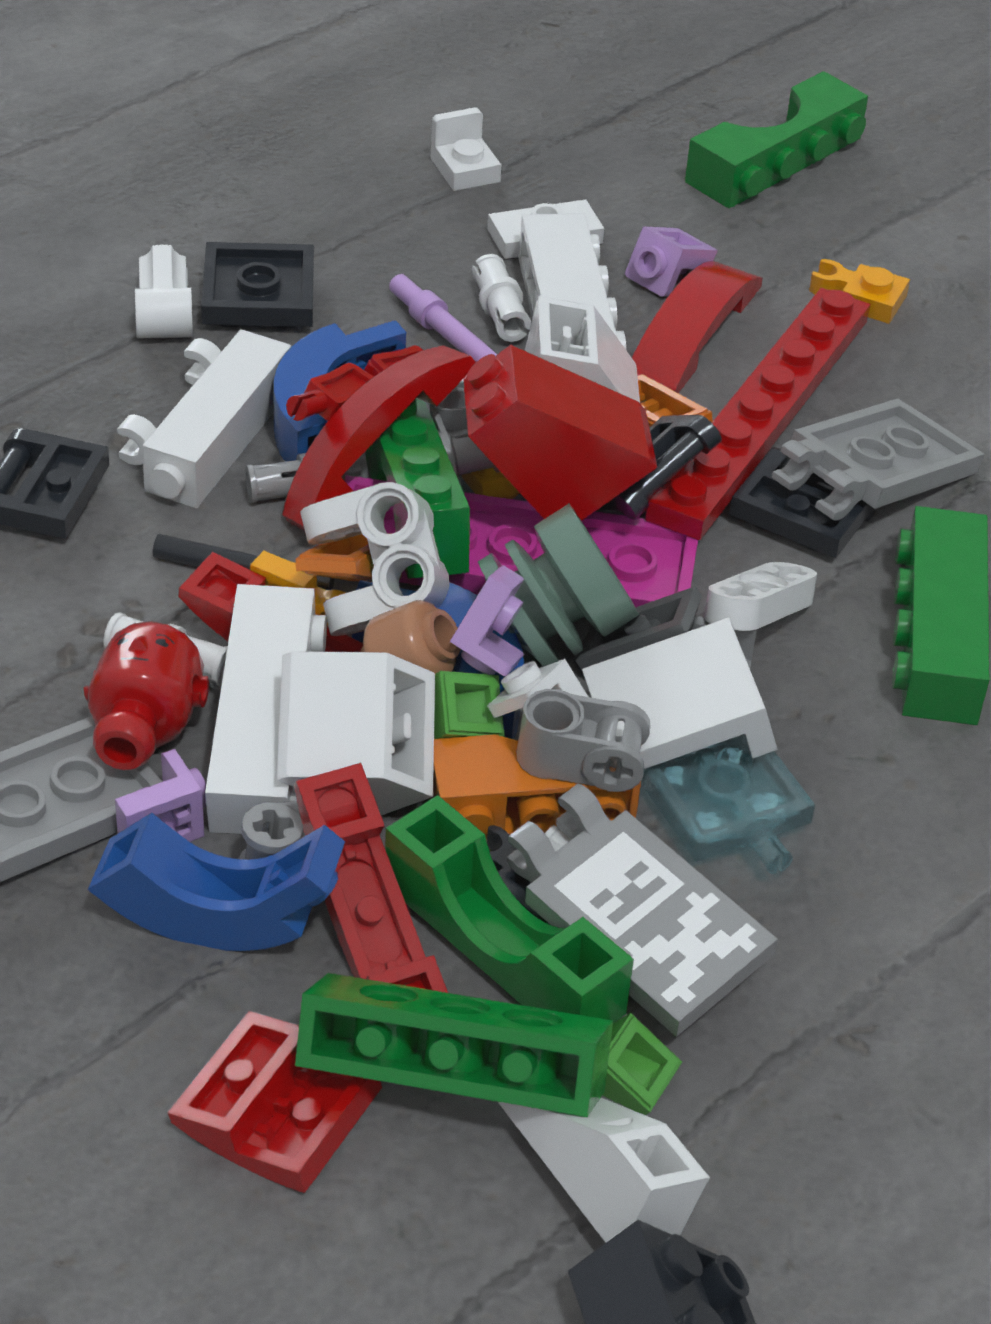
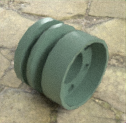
(563, 587)

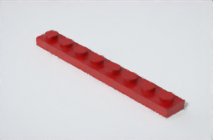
(760, 413)

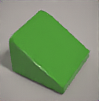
(463, 703)
(637, 1066)

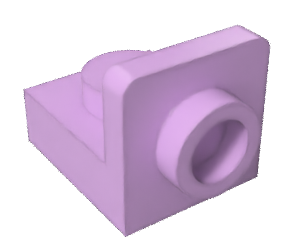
(664, 255)
(491, 610)
(175, 800)

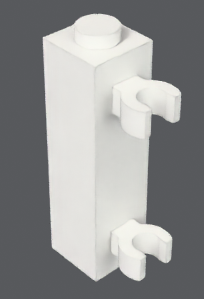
(211, 422)

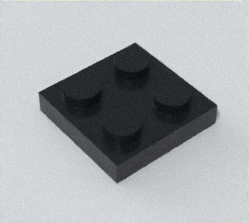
(258, 284)

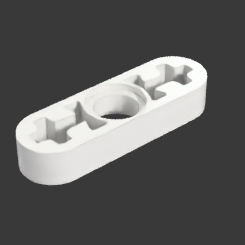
(761, 595)

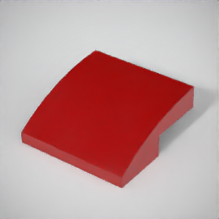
(268, 1111)

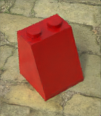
(556, 432)

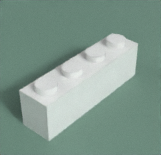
(562, 263)
(246, 734)

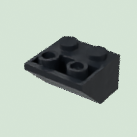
(659, 1280)

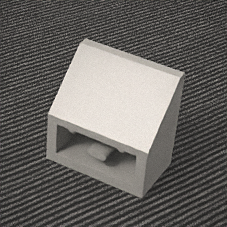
(583, 343)
(356, 711)

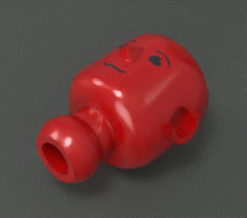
(144, 692)

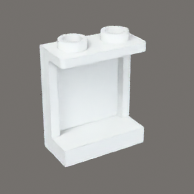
(691, 690)

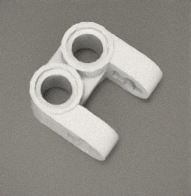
(391, 553)

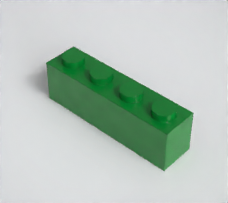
(942, 616)

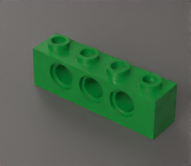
(454, 1044)

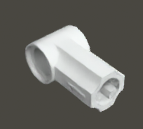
(163, 298)

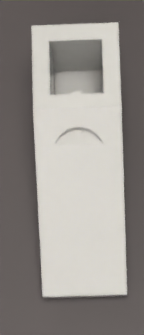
(616, 1165)

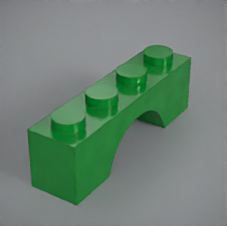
(741, 161)
(416, 458)
(457, 890)

